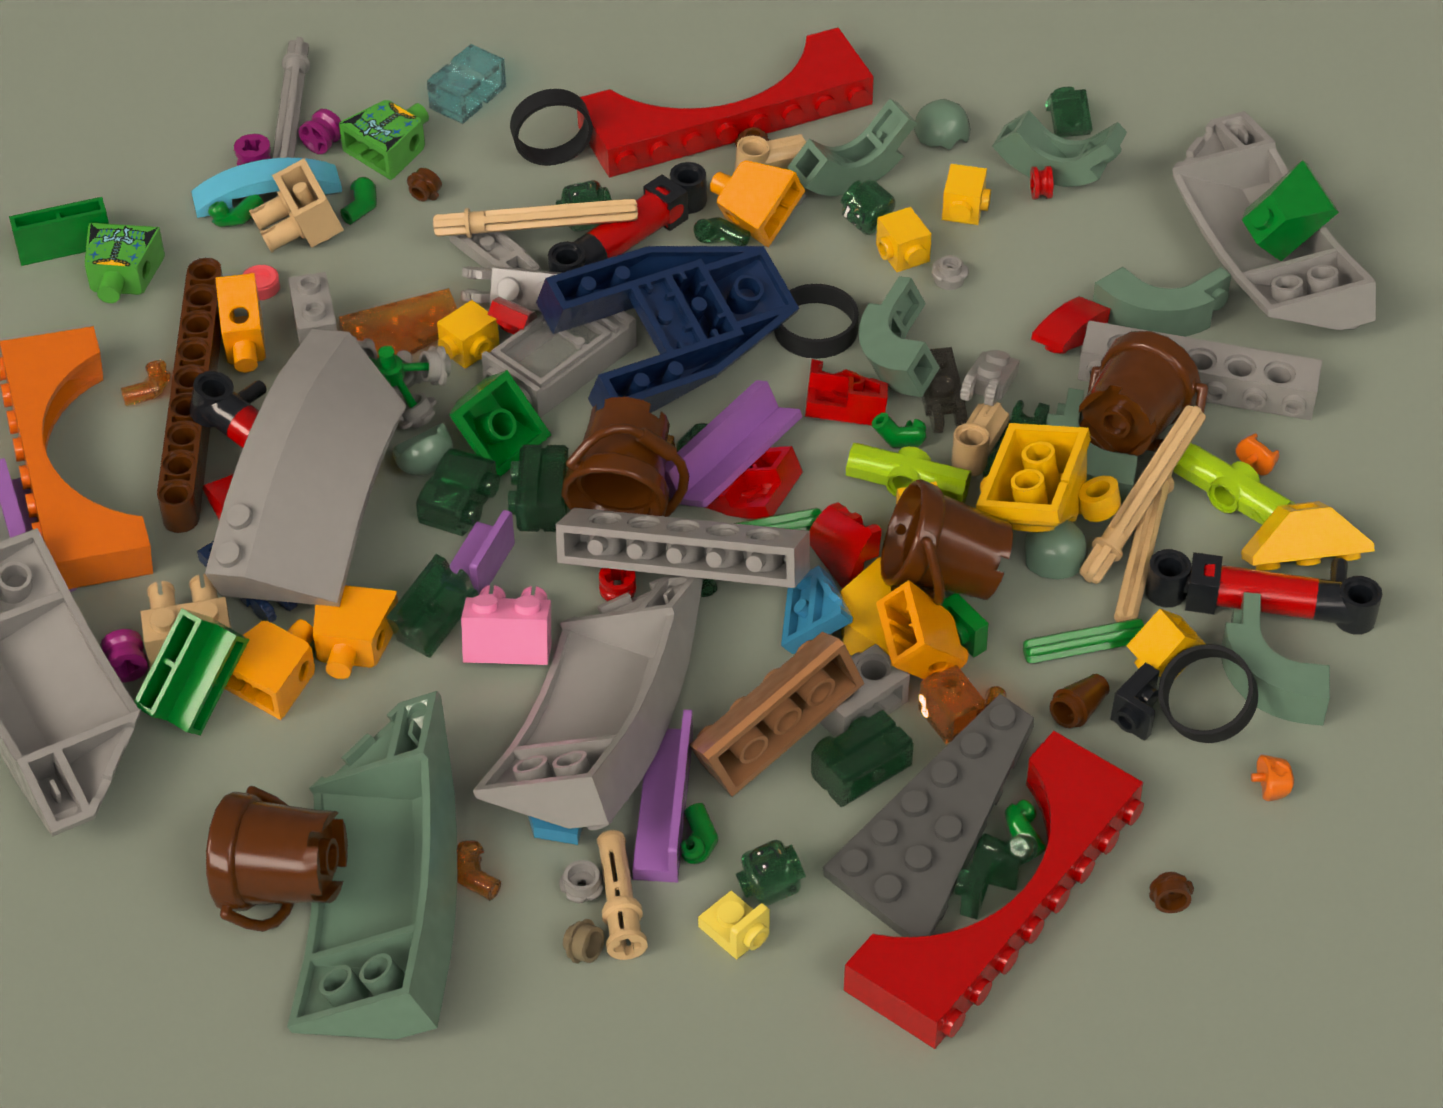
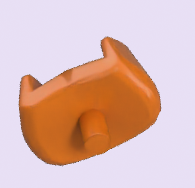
(1257, 455)
(1275, 777)

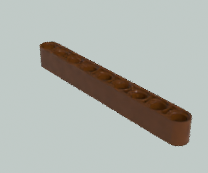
(184, 439)

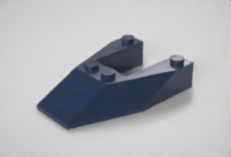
(694, 301)

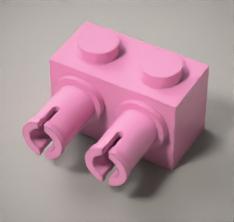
(506, 628)

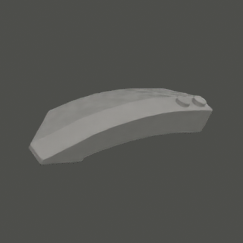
(1316, 281)
(305, 476)
(59, 695)
(600, 709)

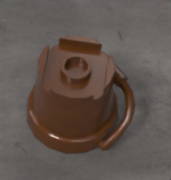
(1140, 392)
(624, 462)
(943, 545)
(271, 855)

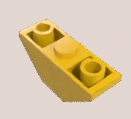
(1304, 535)
(861, 601)

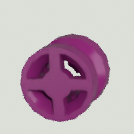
(321, 131)
(252, 148)
(125, 654)

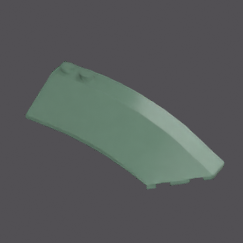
(386, 942)

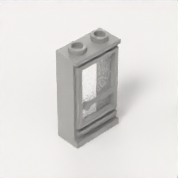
(558, 364)

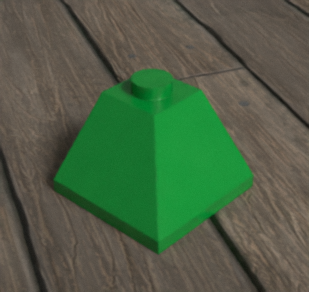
(1289, 212)
(498, 420)

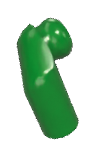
(364, 200)
(234, 216)
(898, 437)
(1019, 819)
(703, 836)

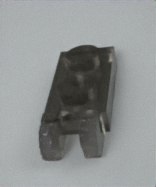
(944, 392)

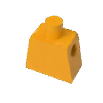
(758, 198)
(241, 335)
(354, 631)
(919, 632)
(274, 666)

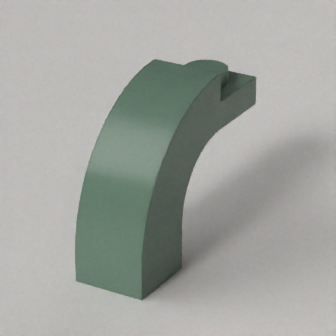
(867, 157)
(1073, 162)
(1162, 310)
(882, 333)
(1099, 461)
(1285, 687)

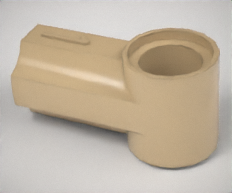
(773, 152)
(978, 437)

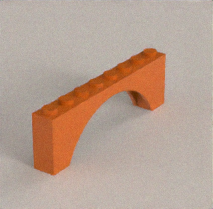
(83, 537)

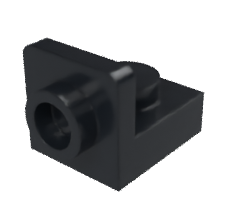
(1134, 702)

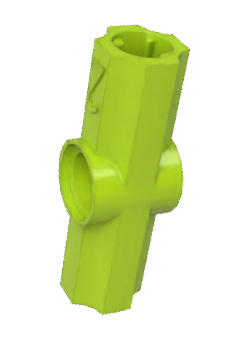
(902, 468)
(1228, 485)

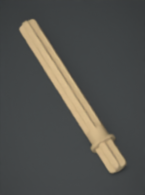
(534, 217)
(1109, 546)
(1140, 555)

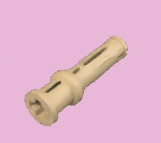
(622, 911)

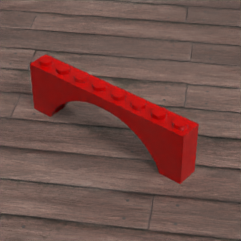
(640, 135)
(935, 979)

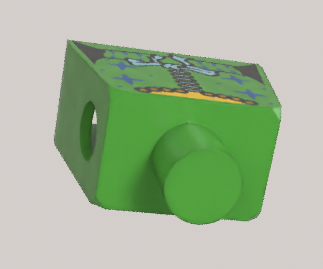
(385, 136)
(122, 259)

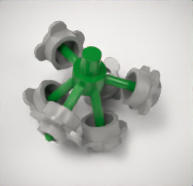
(403, 373)

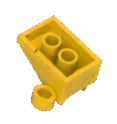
(1043, 479)

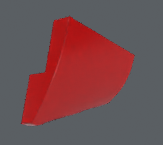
(844, 396)
(761, 487)
(844, 542)

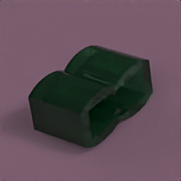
(457, 492)

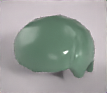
(942, 124)
(423, 452)
(1056, 552)

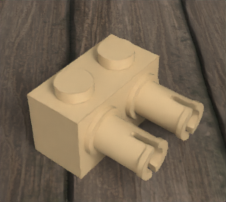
(304, 203)
(164, 611)

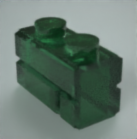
(539, 487)
(861, 757)

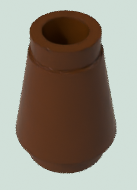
(1078, 701)

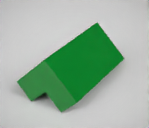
(56, 230)
(191, 671)

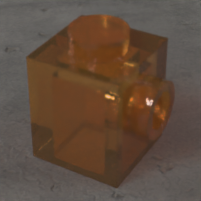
(949, 702)

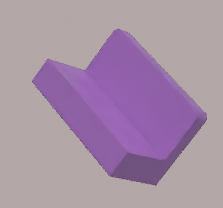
(485, 550)

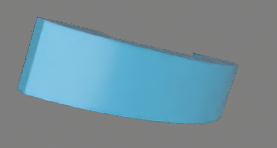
(257, 179)

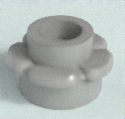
(949, 272)
(581, 872)

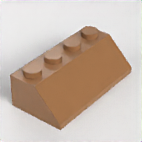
(777, 712)

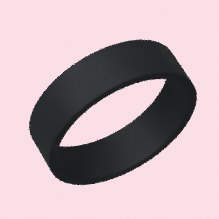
(561, 153)
(821, 347)
(1189, 656)

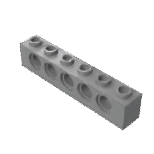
(1233, 373)
(683, 547)

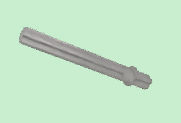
(295, 67)

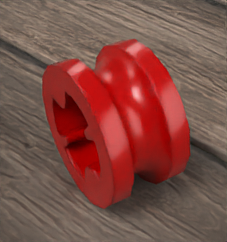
(1041, 182)
(609, 590)

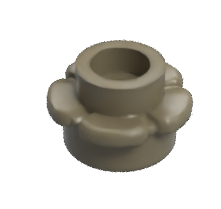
(583, 941)

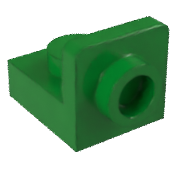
(969, 623)

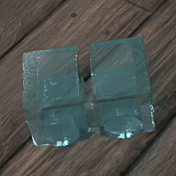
(469, 73)

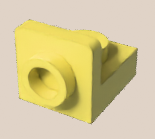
(736, 924)

